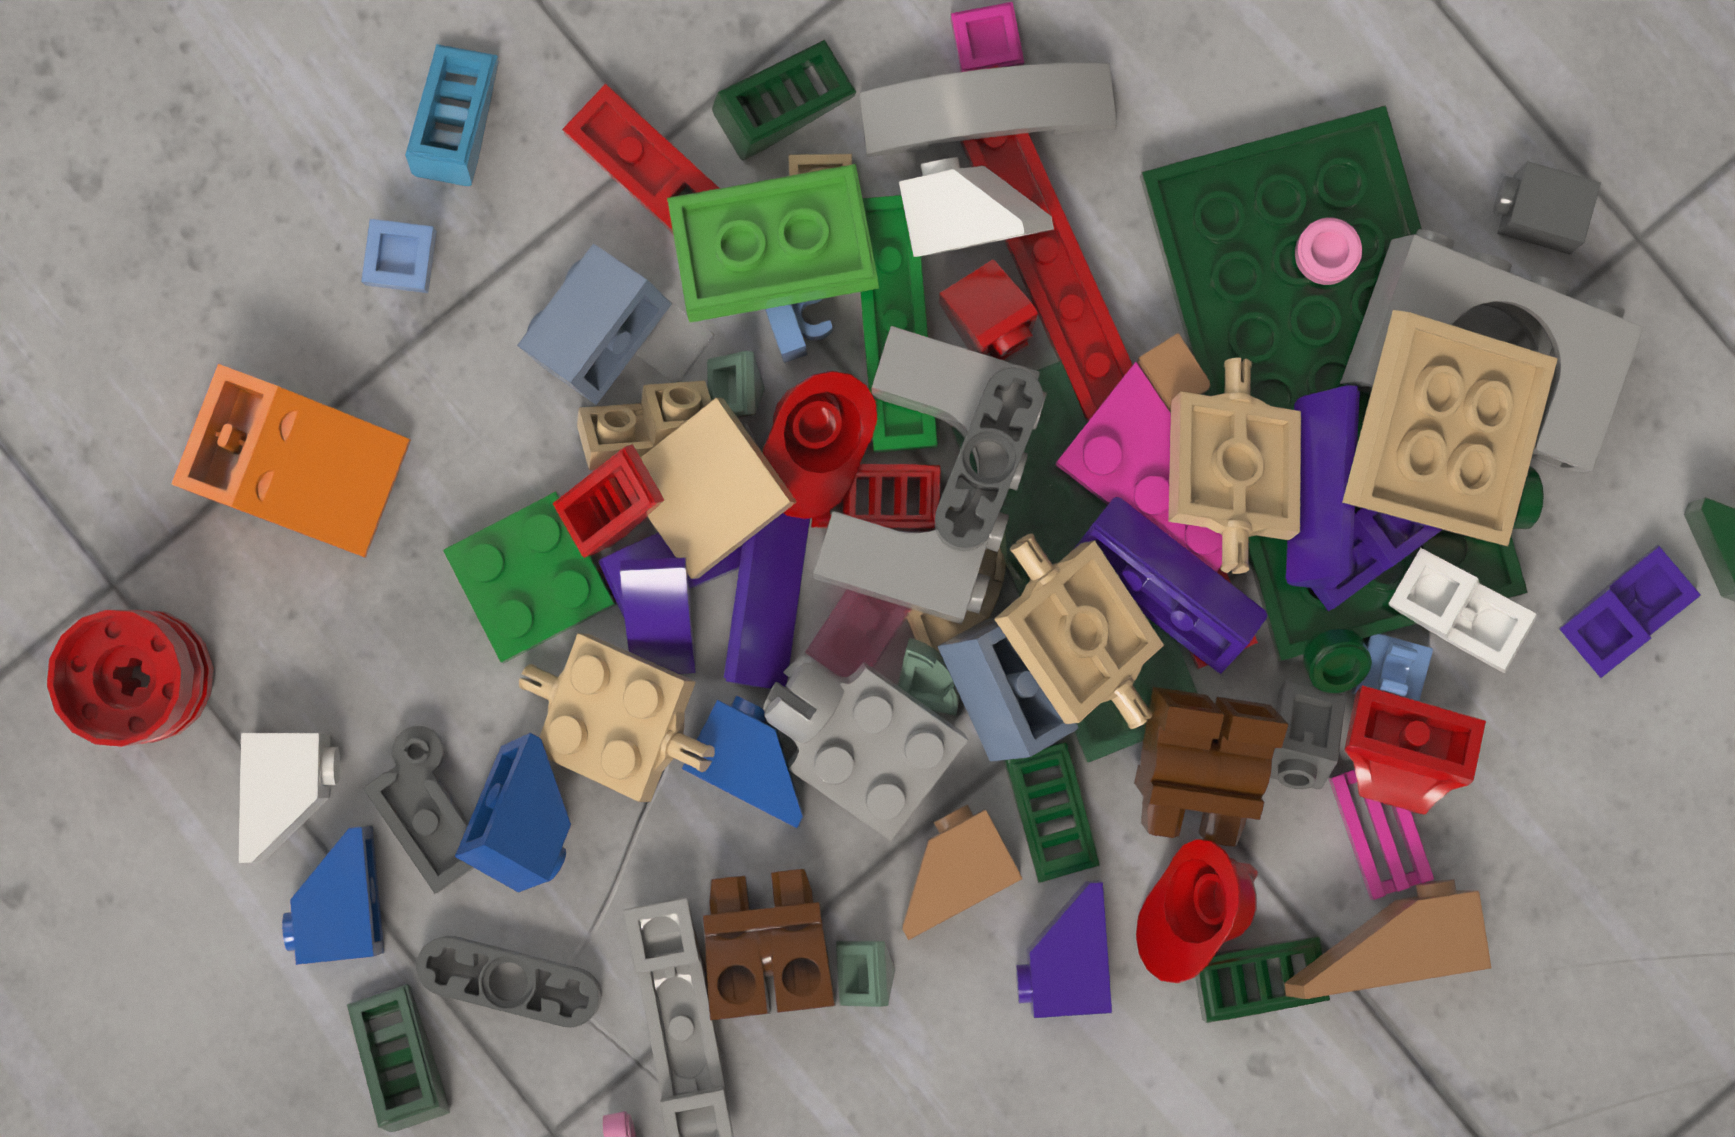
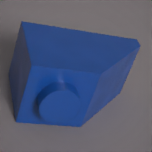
(749, 760)
(518, 819)
(338, 905)

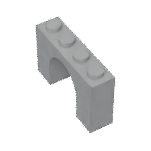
(1587, 338)
(919, 567)

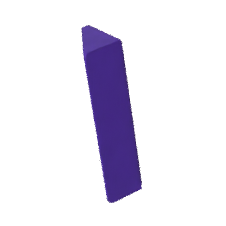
(1329, 437)
(1176, 586)
(767, 604)

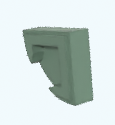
(928, 679)

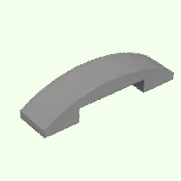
(987, 105)
(679, 1019)

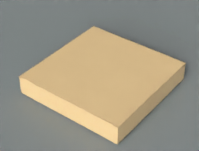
(713, 488)

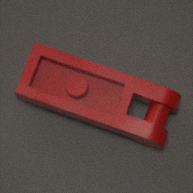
(634, 153)

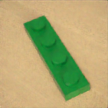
(896, 304)

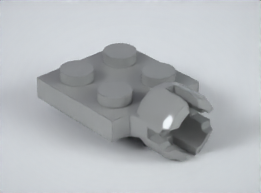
(862, 741)

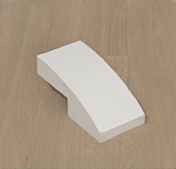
(1462, 610)

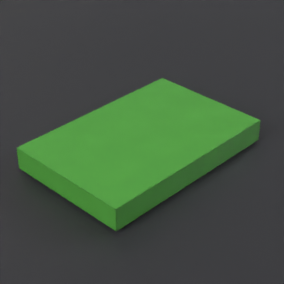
(772, 243)

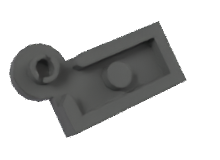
(421, 808)

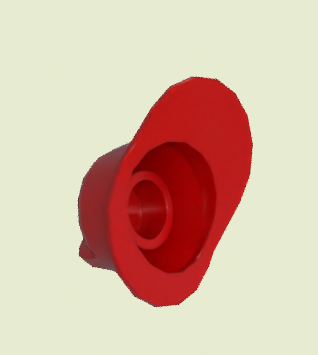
(820, 439)
(1194, 911)

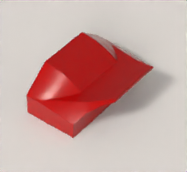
(1410, 749)

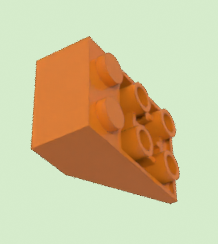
(291, 461)

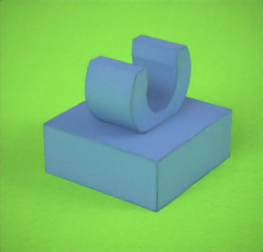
(399, 256)
(791, 328)
(1396, 666)

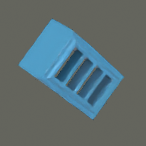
(442, 153)

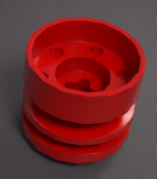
(95, 685)

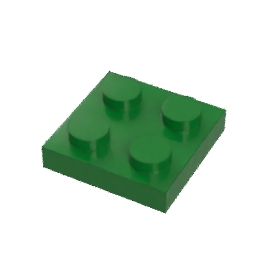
(527, 579)

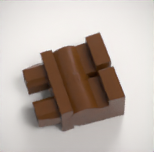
(1207, 762)
(764, 943)

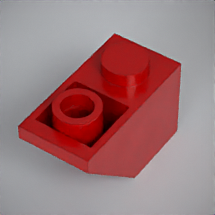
(990, 312)

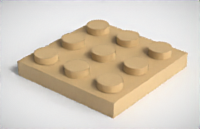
(1449, 428)

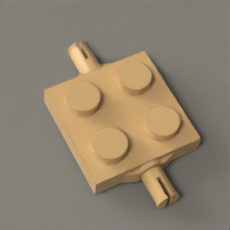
(1235, 465)
(1079, 632)
(616, 717)

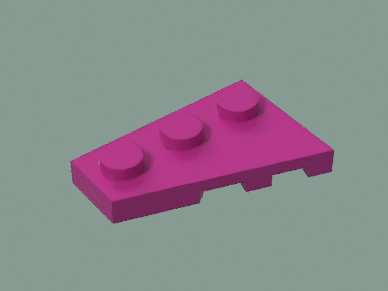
(1128, 457)

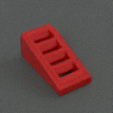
(900, 473)
(609, 502)

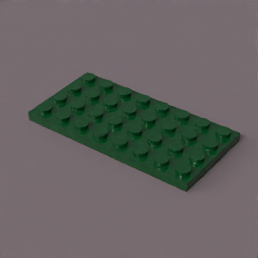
(1231, 262)

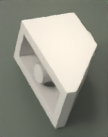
(965, 209)
(281, 787)

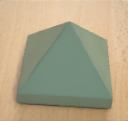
(737, 381)
(864, 973)

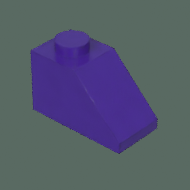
(1069, 960)

